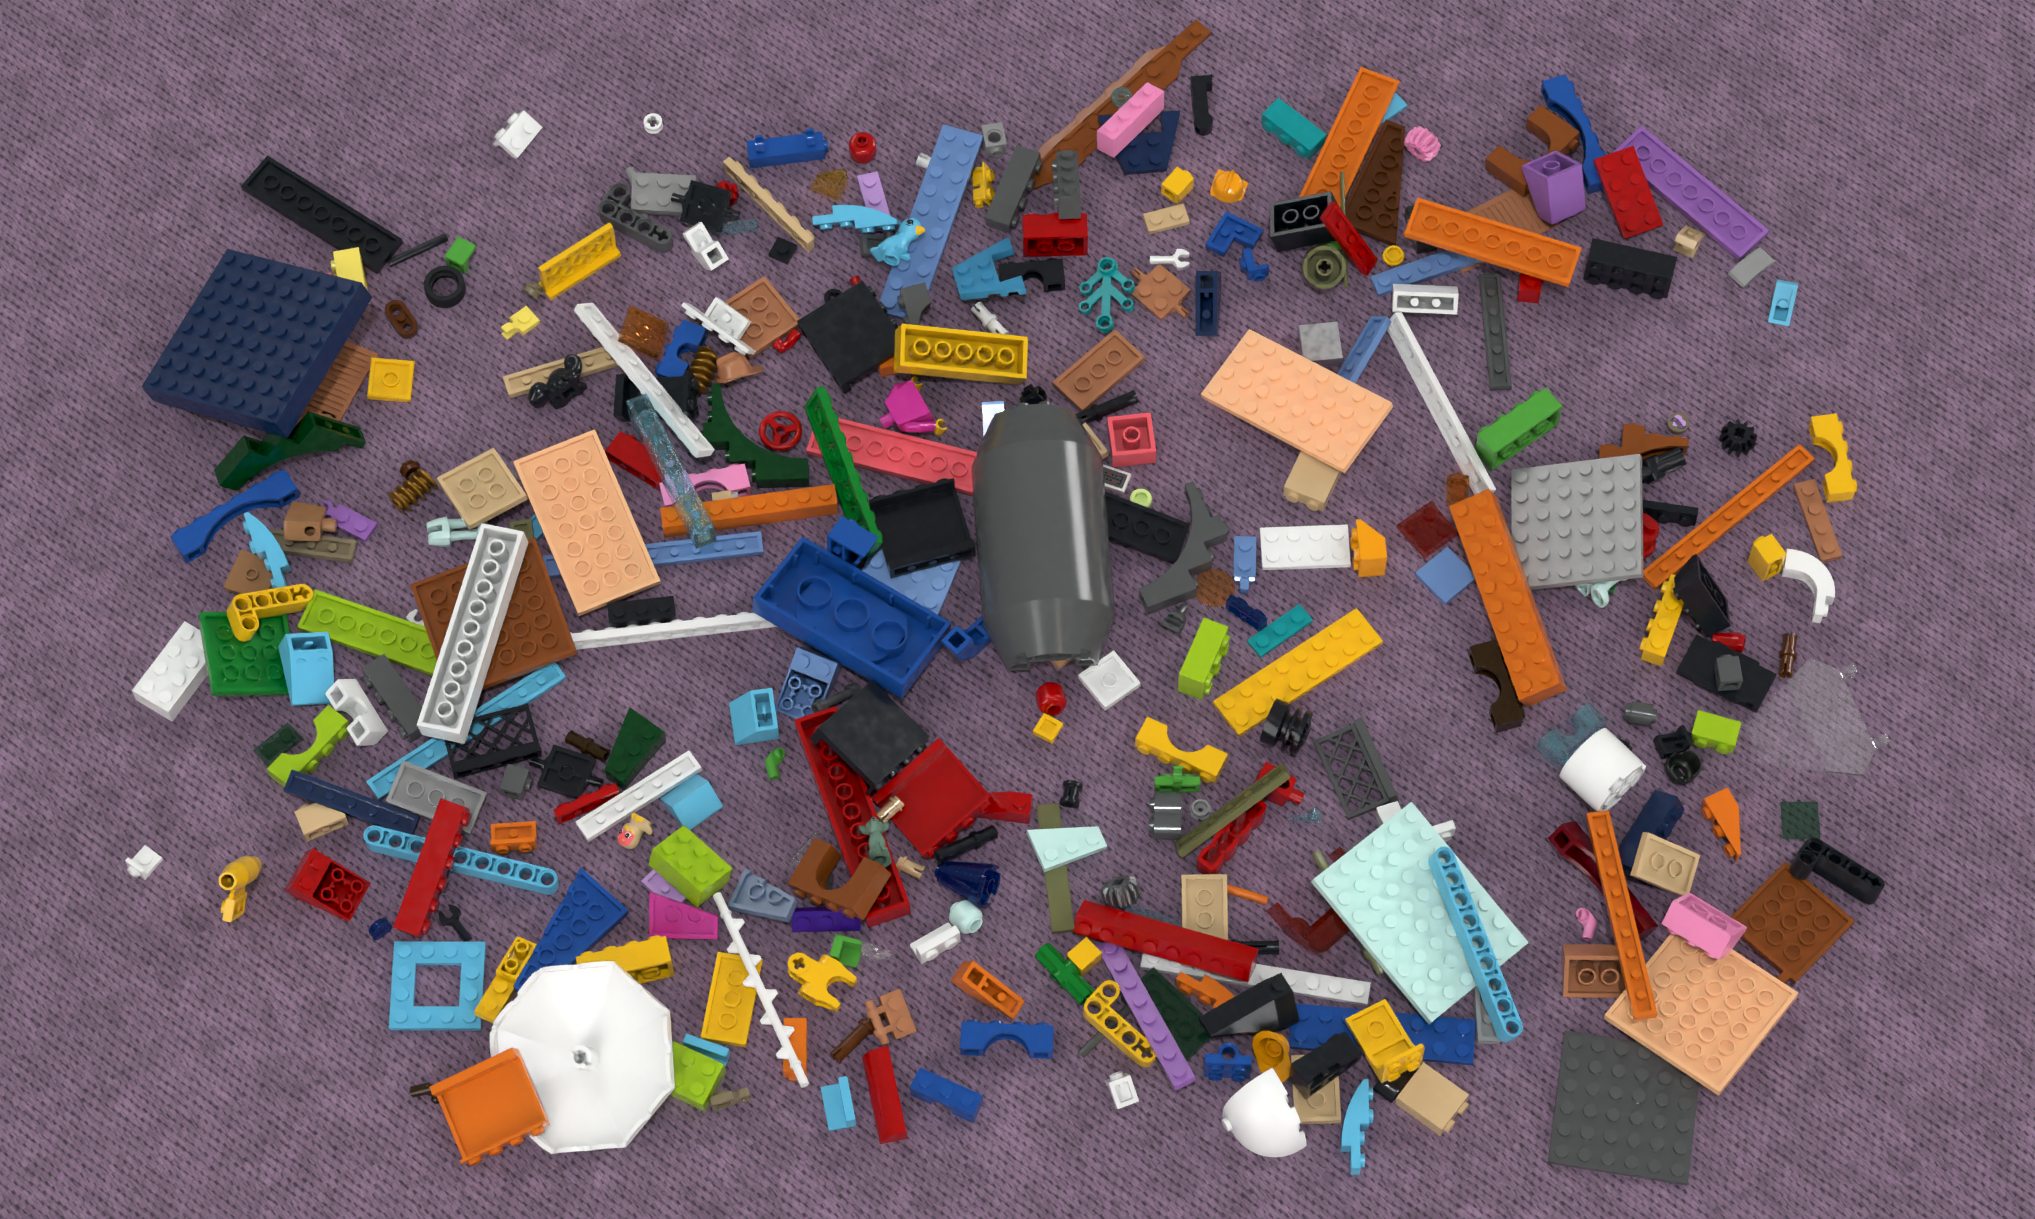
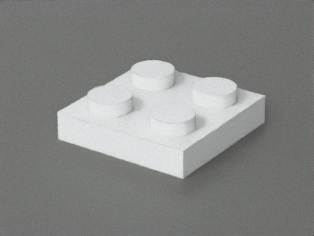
(1109, 680)

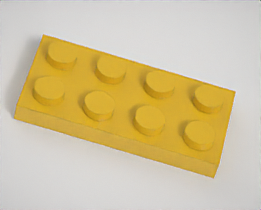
(729, 1002)

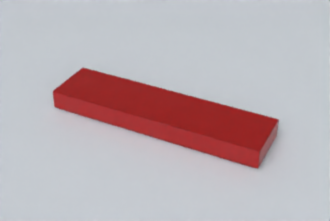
(1348, 238)

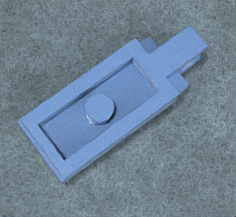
(1244, 562)

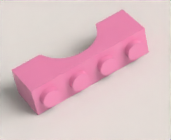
(729, 478)

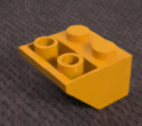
(1369, 550)

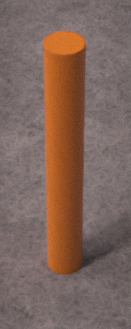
(1246, 894)

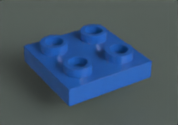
(1218, 1067)

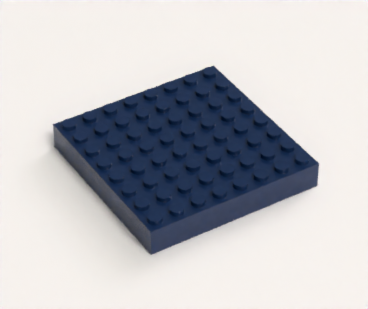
(257, 342)

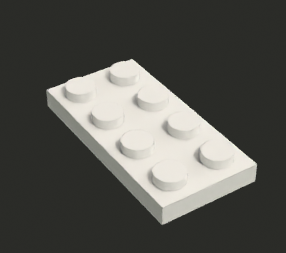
(1305, 547)

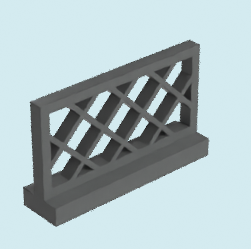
(1373, 760)

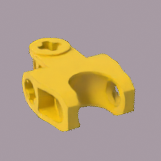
(817, 977)

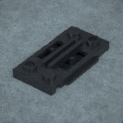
(1699, 668)

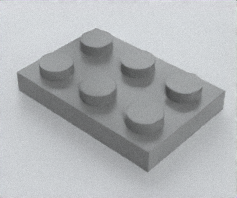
(653, 192)

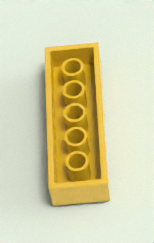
(960, 354)

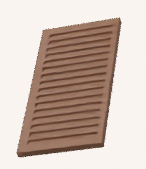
(1512, 210)
(341, 382)

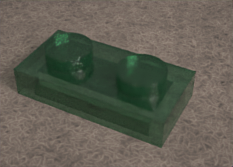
(280, 742)

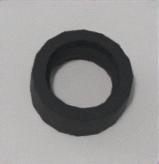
(449, 300)

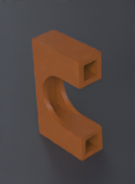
(1548, 128)
(851, 899)

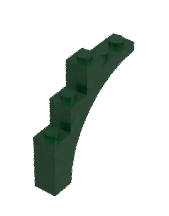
(767, 468)

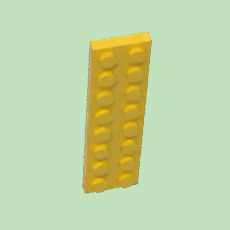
(1298, 671)

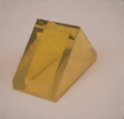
(831, 183)

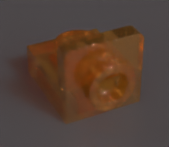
(1456, 488)

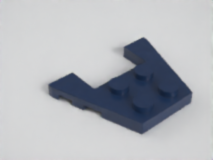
(1149, 150)

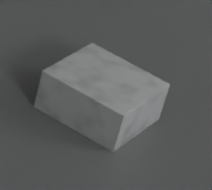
(1321, 343)

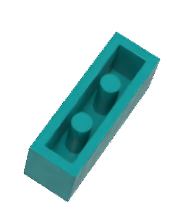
(1293, 129)

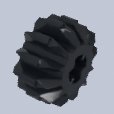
(1735, 444)

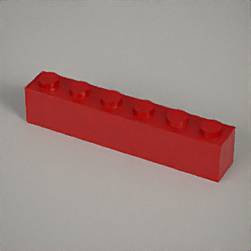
(431, 868)

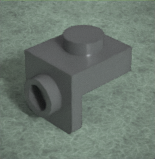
(868, 241)

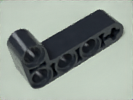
(1837, 869)

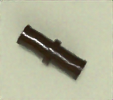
(587, 746)

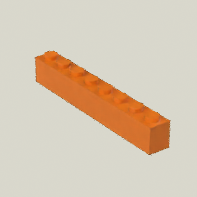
(759, 509)

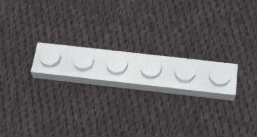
(638, 796)

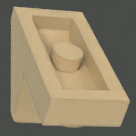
(1688, 241)

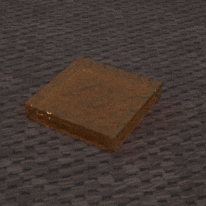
(643, 332)

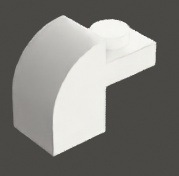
(704, 249)

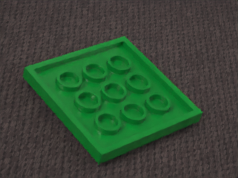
(240, 666)

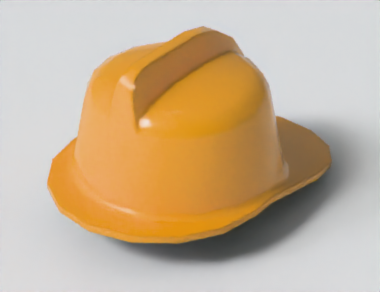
(1228, 186)
(1272, 1052)

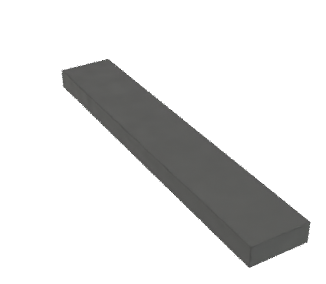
(1495, 332)

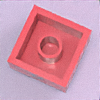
(1131, 440)

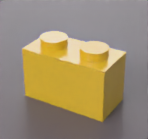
(1766, 557)

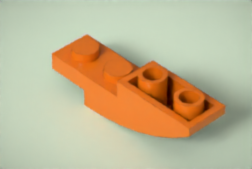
(1208, 990)

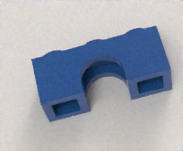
(685, 339)
(937, 1089)

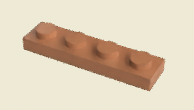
(1817, 521)

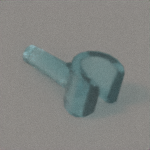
(1314, 815)

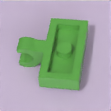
(1177, 782)

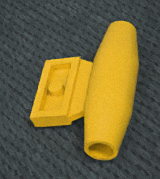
(235, 878)

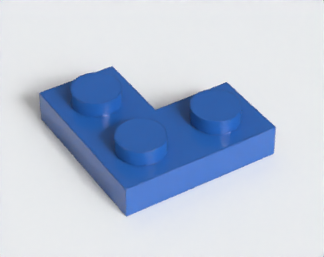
(1233, 229)

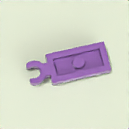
(351, 521)

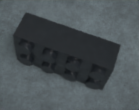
(1629, 268)

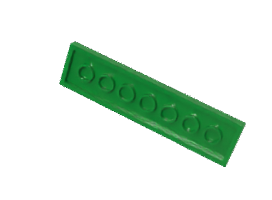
(840, 464)

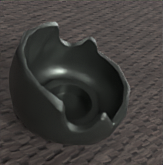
(1687, 762)

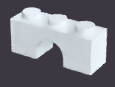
(349, 697)

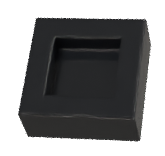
(782, 250)

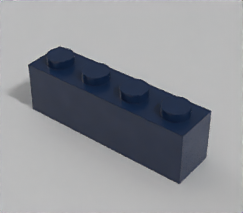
(1656, 818)

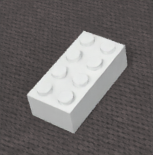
(174, 674)

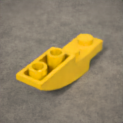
(501, 989)

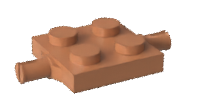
(1161, 292)

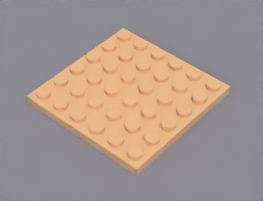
(1706, 1009)

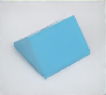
(692, 801)

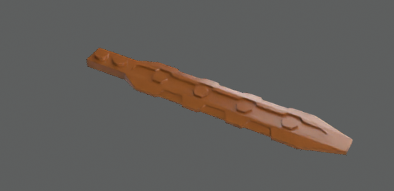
(1156, 67)

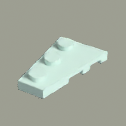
(1065, 845)

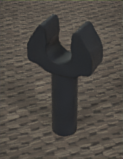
(455, 923)

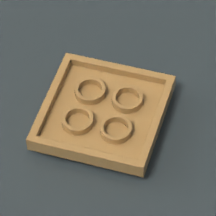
(481, 488)

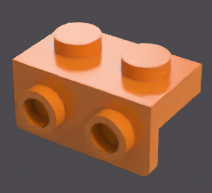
(513, 837)

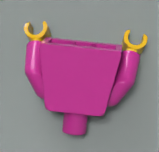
(910, 410)

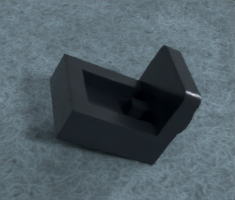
(1673, 742)

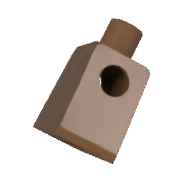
(307, 522)

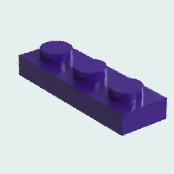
(822, 919)

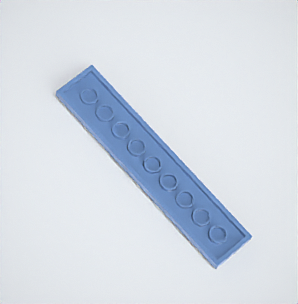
(936, 210)

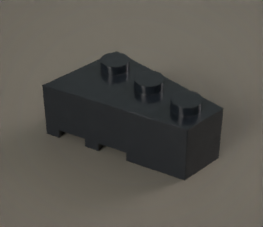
(1324, 1064)

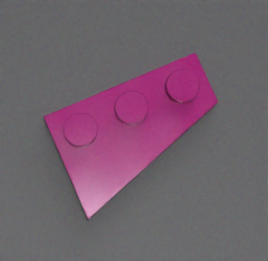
(680, 920)

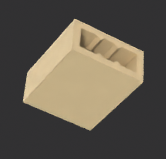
(1311, 482)
(1432, 1100)

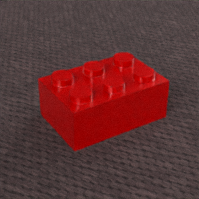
(1049, 236)

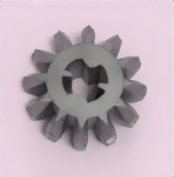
(1120, 891)

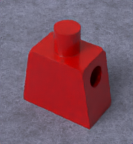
(1284, 791)

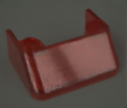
(1320, 934)

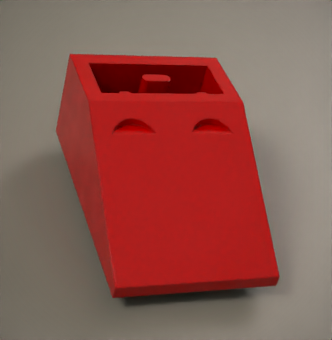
(327, 885)

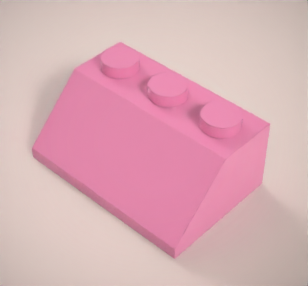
(1703, 925)

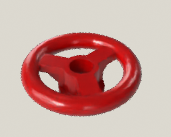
(779, 439)

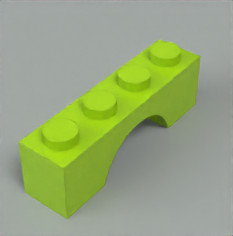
(330, 729)

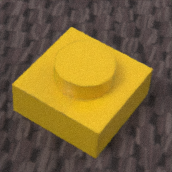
(1048, 728)

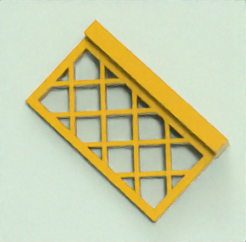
(577, 269)

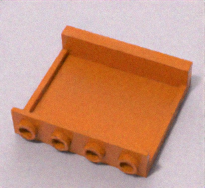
(491, 1106)

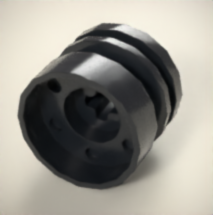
(1288, 727)

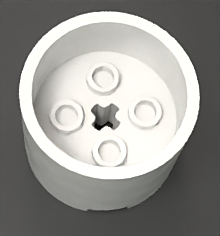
(1602, 770)

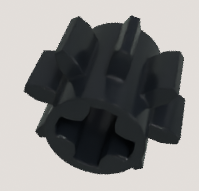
(1033, 394)

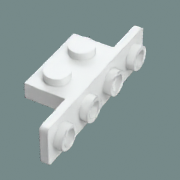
(724, 320)

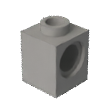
(994, 132)

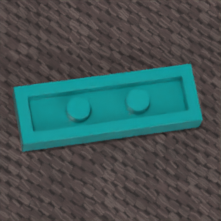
(1279, 631)

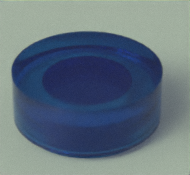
(380, 928)

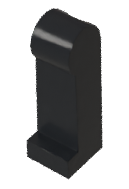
(1202, 119)

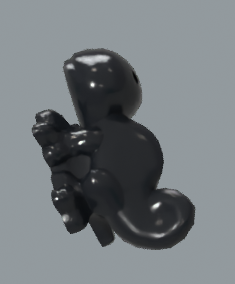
(561, 385)

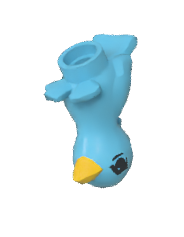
(896, 246)

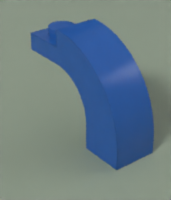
(967, 642)

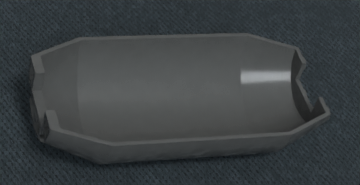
(1042, 538)

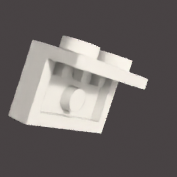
(517, 134)
(936, 942)

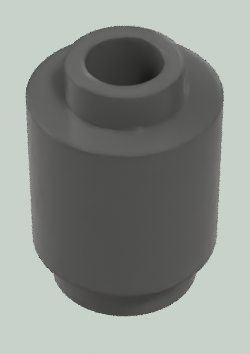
(1640, 713)

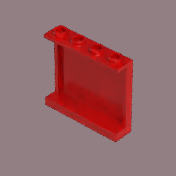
(937, 799)

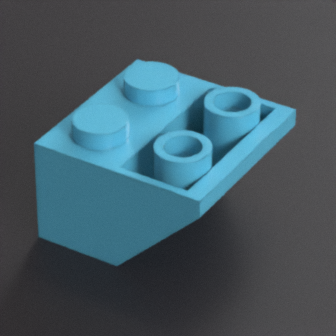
(754, 717)

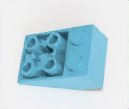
(307, 667)

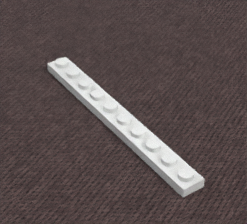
(644, 380)
(1439, 404)
(674, 629)
(1300, 982)

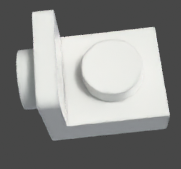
(143, 863)
(1122, 1089)

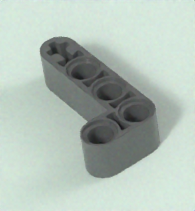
(638, 222)

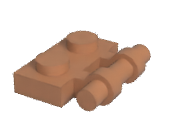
(896, 1016)

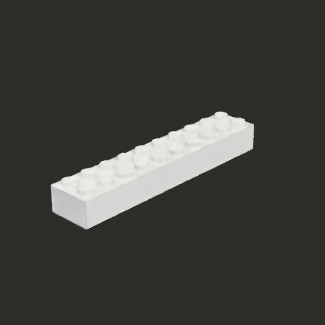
(472, 633)

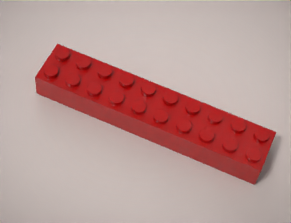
(848, 809)

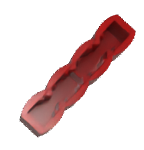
(1229, 838)

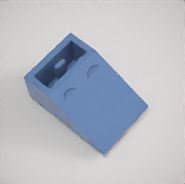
(807, 680)

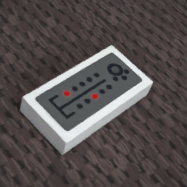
(1115, 479)

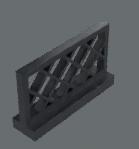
(500, 757)

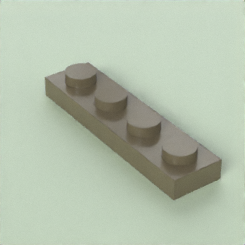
(326, 548)

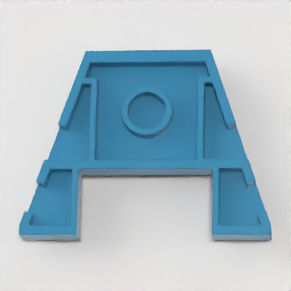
(978, 275)

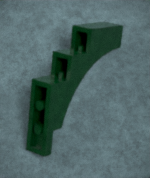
(310, 435)

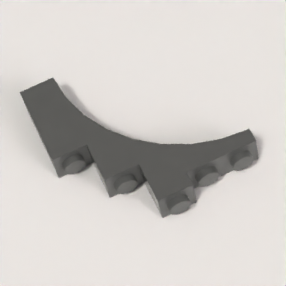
(1179, 581)

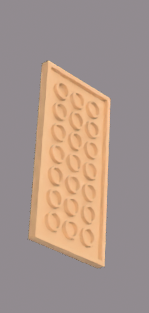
(1297, 401)
(586, 522)

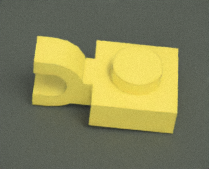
(521, 322)

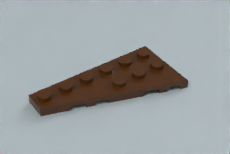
(1376, 193)

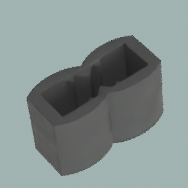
(1167, 815)

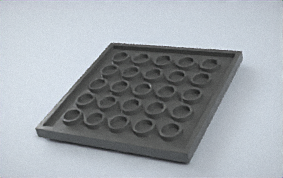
(1622, 1110)

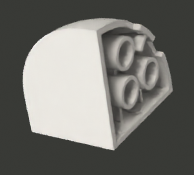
(1263, 1118)

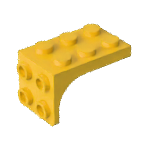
(1384, 1041)

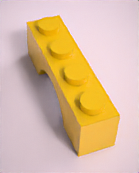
(1827, 433)
(1206, 763)

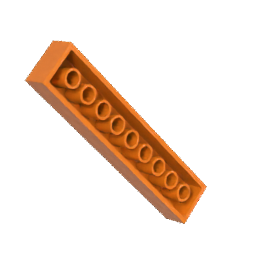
(1508, 598)

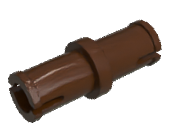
(1788, 655)

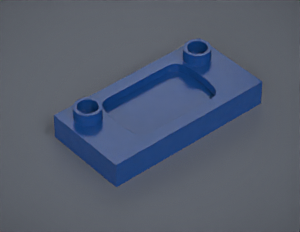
(851, 617)

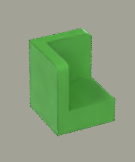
(459, 254)
(846, 950)

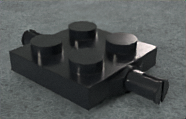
(705, 205)
(566, 772)

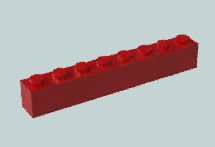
(1166, 940)

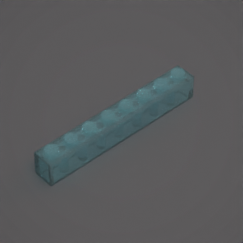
(671, 471)

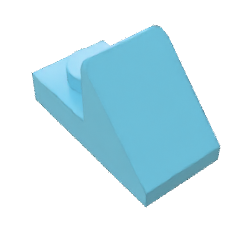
(1782, 302)

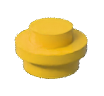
(1393, 255)

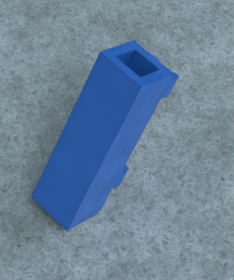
(786, 149)

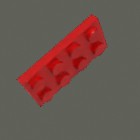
(1628, 192)

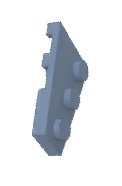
(761, 899)

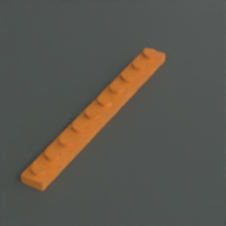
(1728, 516)
(1621, 915)

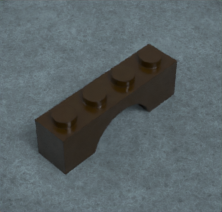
(1488, 661)

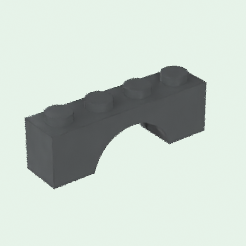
(915, 302)

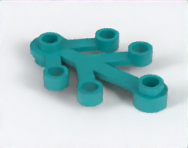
(1105, 292)

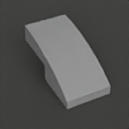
(1750, 267)

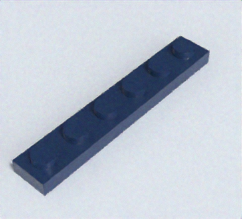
(350, 803)

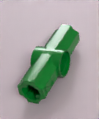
(1064, 973)

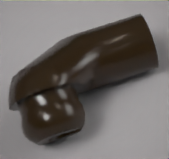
(423, 1089)

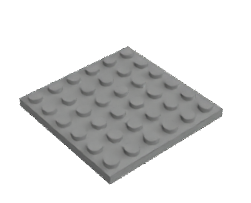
(1579, 521)

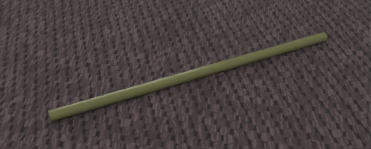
(1342, 187)

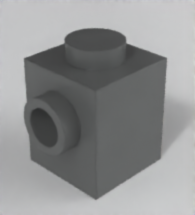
(1728, 673)
(516, 782)

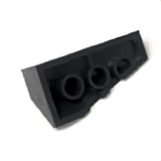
(1259, 1008)

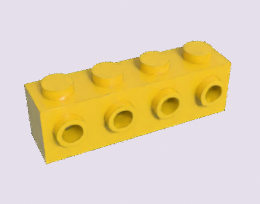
(1663, 626)

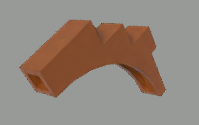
(1637, 442)

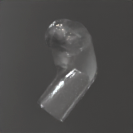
(873, 954)

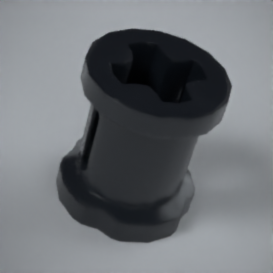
(1071, 794)

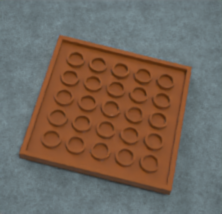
(532, 629)

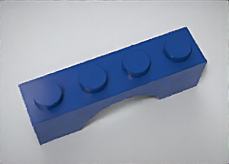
(1034, 1038)

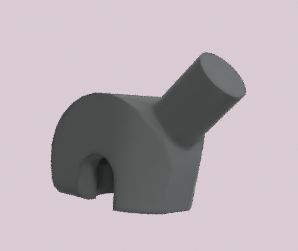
(1176, 619)

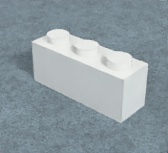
(1425, 299)

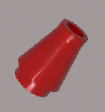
(1732, 640)

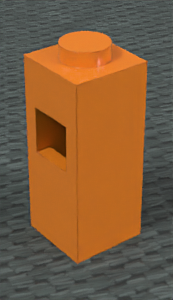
(799, 1043)

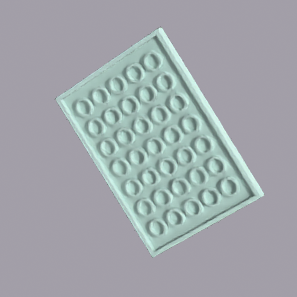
(1400, 918)

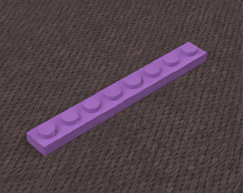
(1147, 1015)

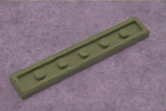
(1232, 810)
(1056, 879)

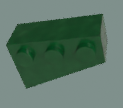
(633, 749)

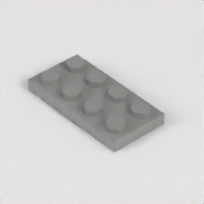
(421, 789)

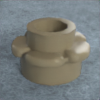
(533, 289)

